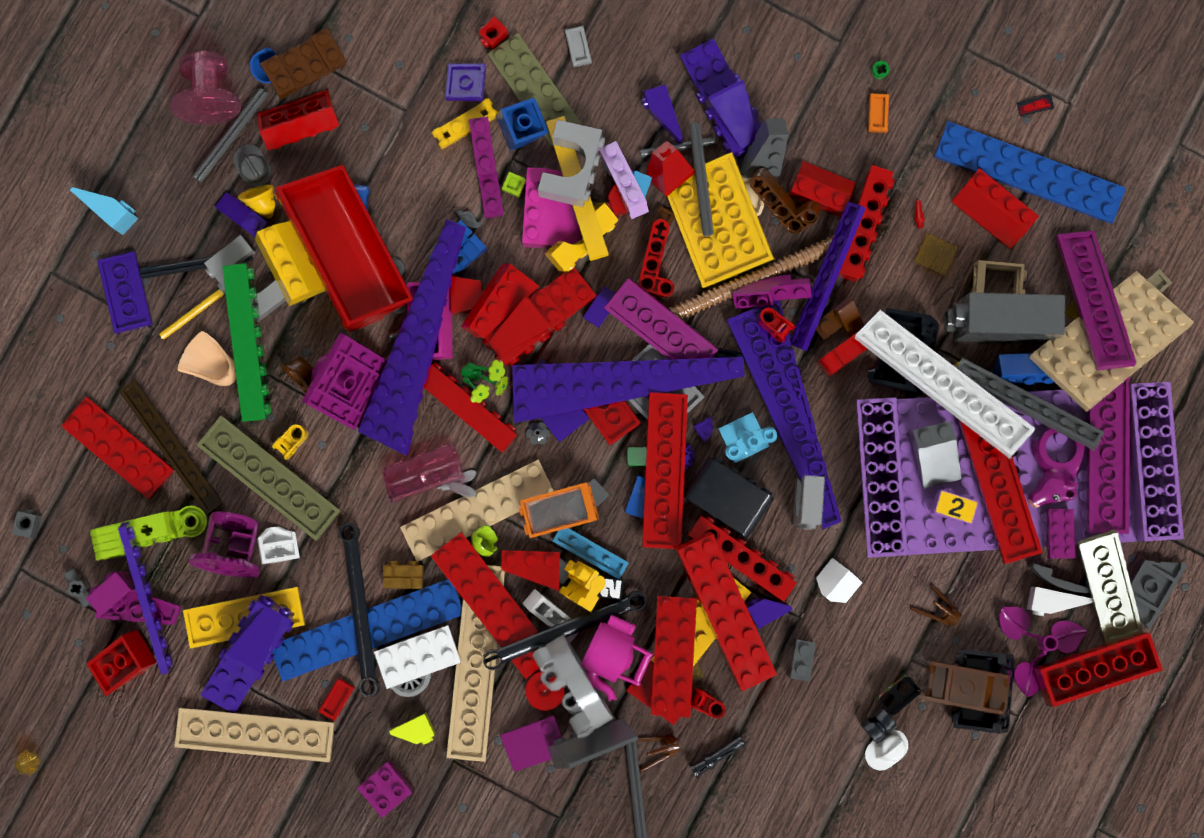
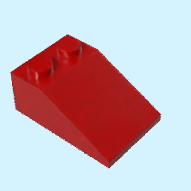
(121, 662)

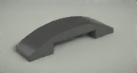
(1045, 574)

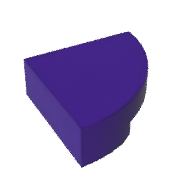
(704, 429)

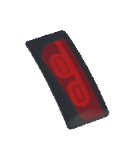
(1035, 105)

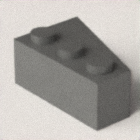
(767, 149)

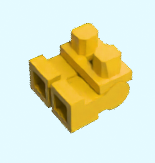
(584, 585)

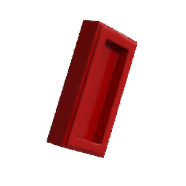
(336, 699)

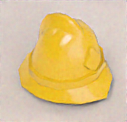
(260, 200)

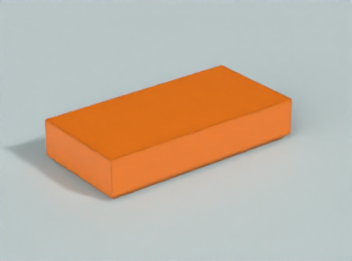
(878, 113)

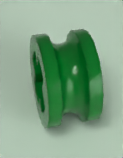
(878, 64)

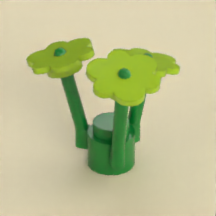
(471, 373)

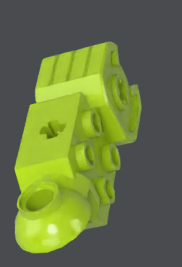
(164, 528)

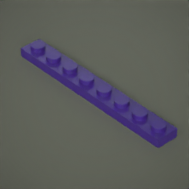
(827, 275)
(143, 591)

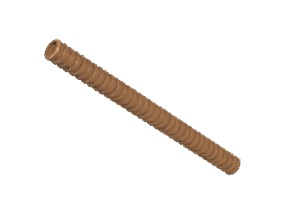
(773, 270)

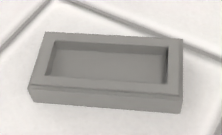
(578, 46)

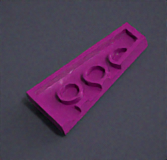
(132, 611)

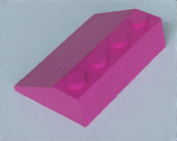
(546, 219)

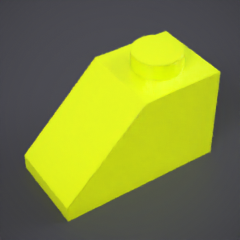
(416, 730)

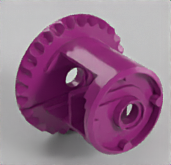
(240, 546)

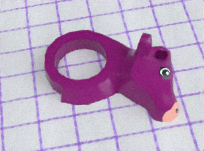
(1058, 478)

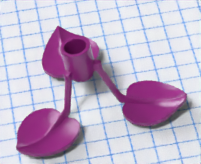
(1064, 637)

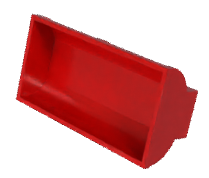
(344, 247)

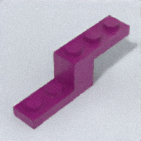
(486, 167)

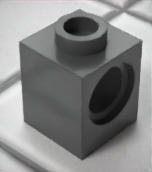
(19, 527)

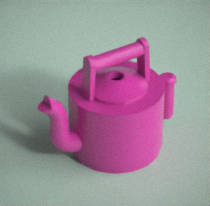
(612, 655)

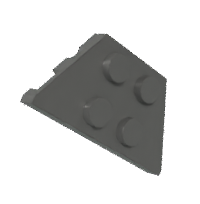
(1153, 586)

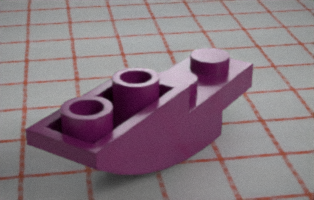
(768, 290)

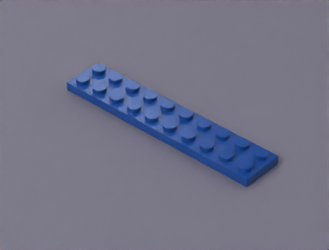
(1030, 172)
(386, 623)

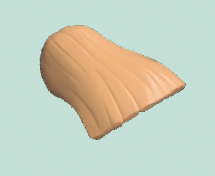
(208, 361)

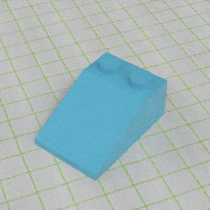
(114, 213)

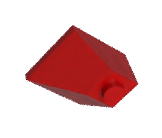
(668, 169)

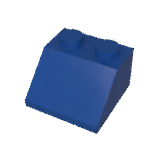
(522, 123)

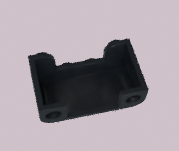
(729, 496)

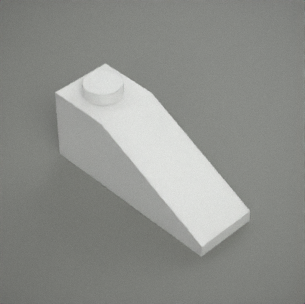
(1051, 601)
(546, 610)

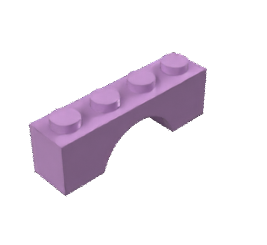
(624, 179)

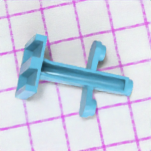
(745, 437)

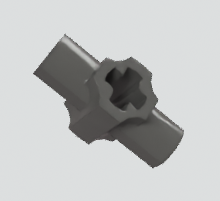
(73, 580)

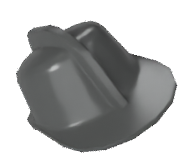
(252, 165)

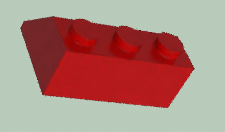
(822, 186)

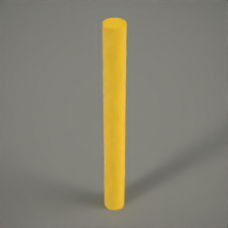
(191, 314)

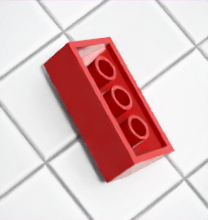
(297, 120)
(995, 208)

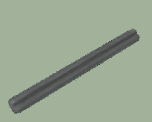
(230, 135)
(701, 179)
(636, 791)

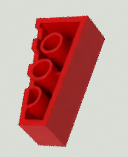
(498, 300)

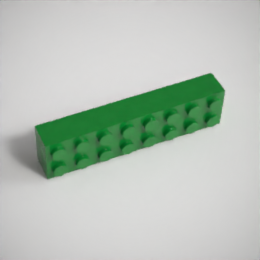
(246, 342)

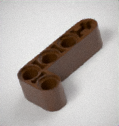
(763, 183)

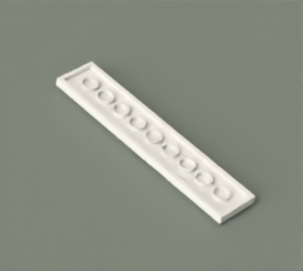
(945, 384)

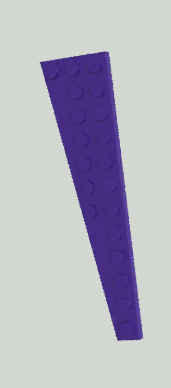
(400, 387)
(569, 387)
(784, 396)

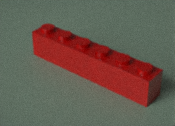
(472, 413)

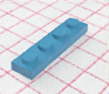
(591, 552)

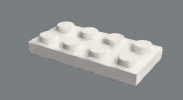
(417, 657)

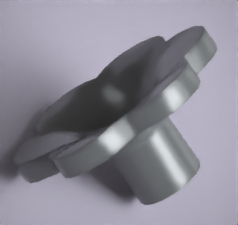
(541, 437)

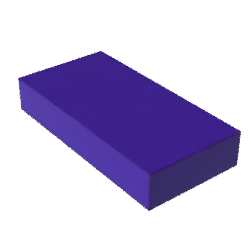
(596, 313)

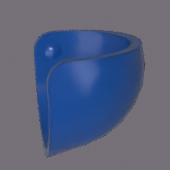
(255, 62)

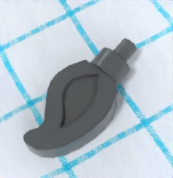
(468, 218)

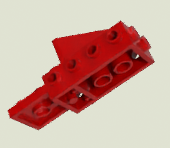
(538, 317)

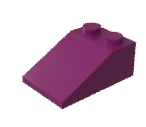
(530, 742)

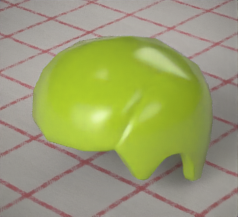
(483, 540)

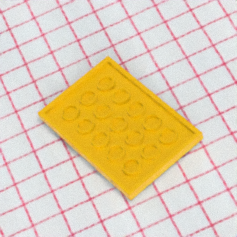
(738, 234)

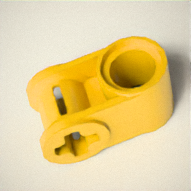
(288, 444)

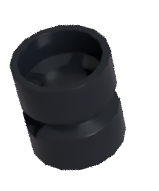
(878, 725)

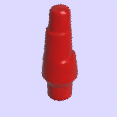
(919, 215)

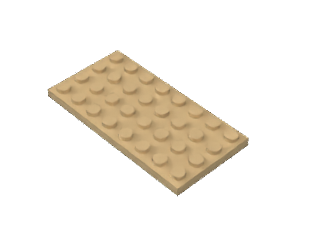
(1150, 325)

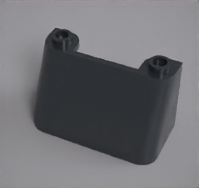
(922, 327)
(981, 720)

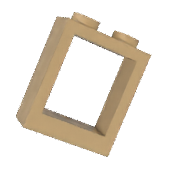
(980, 269)

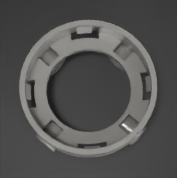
(562, 661)

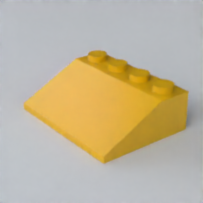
(289, 262)

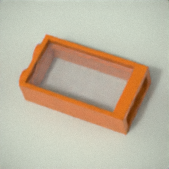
(558, 510)

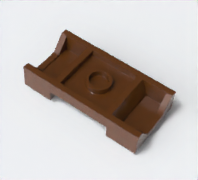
(303, 64)
(968, 688)

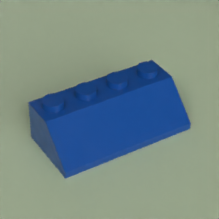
(1019, 369)

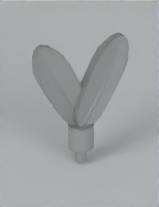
(459, 485)

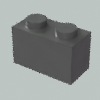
(801, 660)

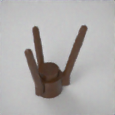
(949, 614)
(669, 748)

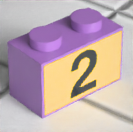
(954, 506)

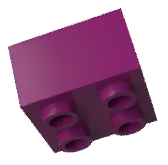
(112, 593)
(386, 788)

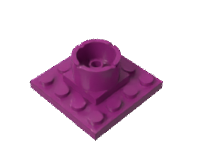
(344, 381)

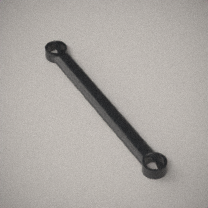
(359, 610)
(566, 628)

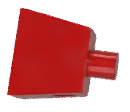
(464, 294)

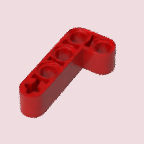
(657, 258)
(841, 355)

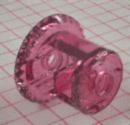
(204, 101)

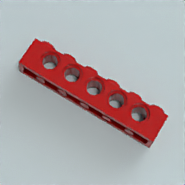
(884, 179)
(779, 590)

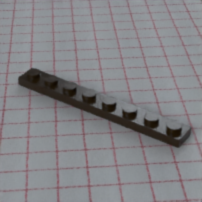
(171, 447)

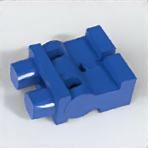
(471, 250)

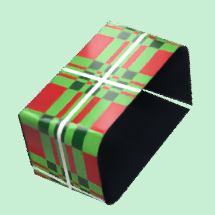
(907, 698)

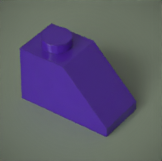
(766, 611)

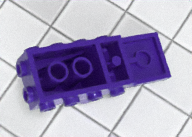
(722, 97)
(248, 652)

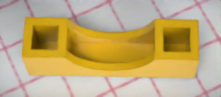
(565, 255)

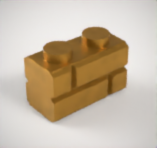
(403, 576)

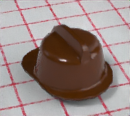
(300, 372)

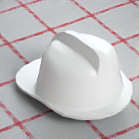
(887, 751)

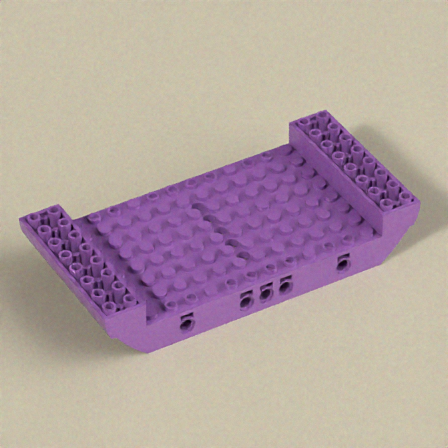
(900, 508)

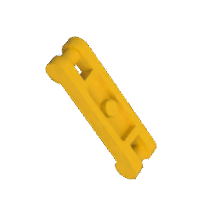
(460, 126)

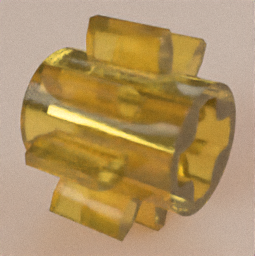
(27, 762)

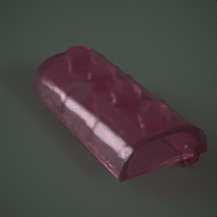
(422, 473)

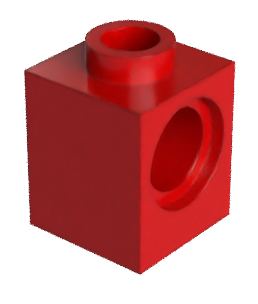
(493, 25)

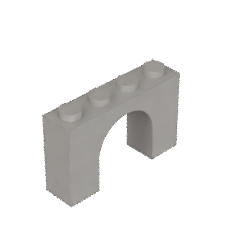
(573, 189)
(234, 254)
(808, 502)

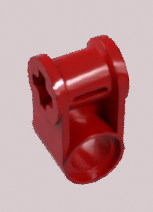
(776, 325)
(706, 703)

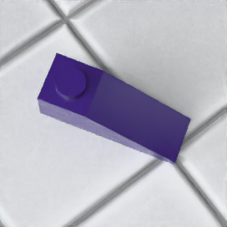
(661, 109)
(241, 214)

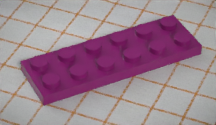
(657, 324)

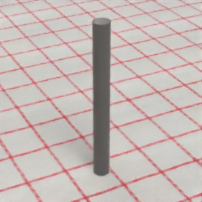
(679, 146)

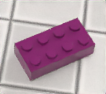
(1060, 533)

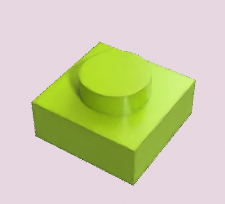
(514, 184)

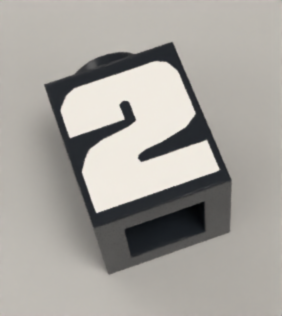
(612, 589)

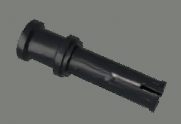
(709, 760)

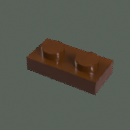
(828, 325)

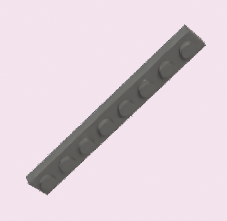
(1033, 406)

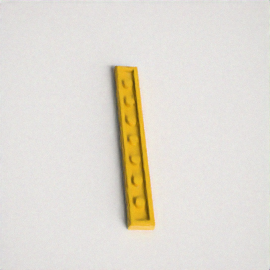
(585, 215)

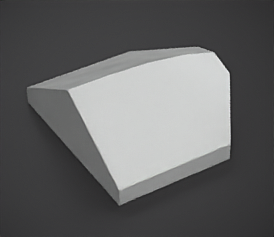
(277, 545)
(837, 582)

